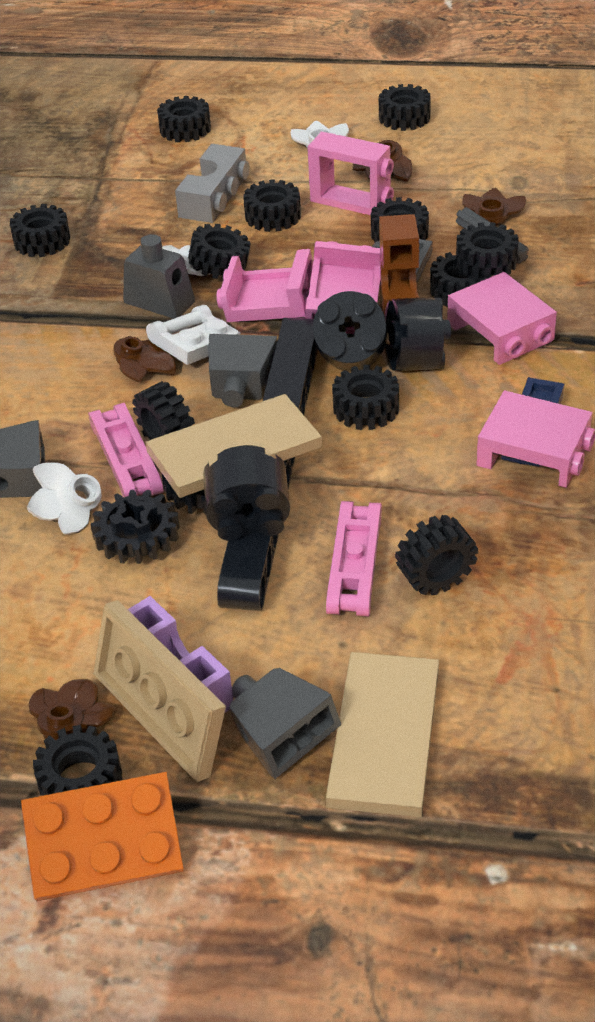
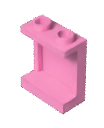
(342, 269)
(266, 292)
(504, 315)
(537, 434)

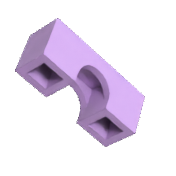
(199, 661)

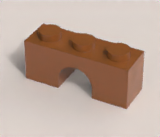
(398, 257)

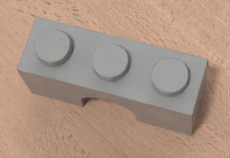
(221, 175)

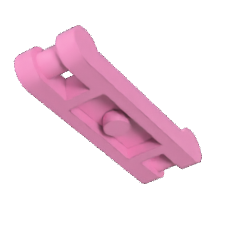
(125, 451)
(354, 558)

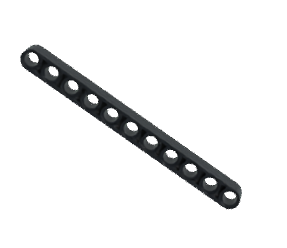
(250, 558)

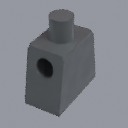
(157, 279)
(240, 366)
(19, 452)
(281, 717)

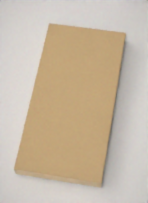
(268, 424)
(159, 691)
(384, 735)

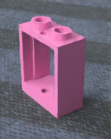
(321, 172)

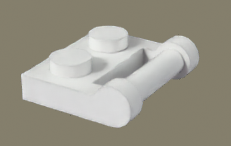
(191, 343)

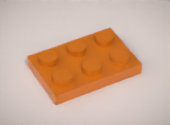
(101, 836)

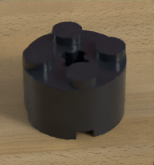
(354, 311)
(416, 334)
(246, 493)

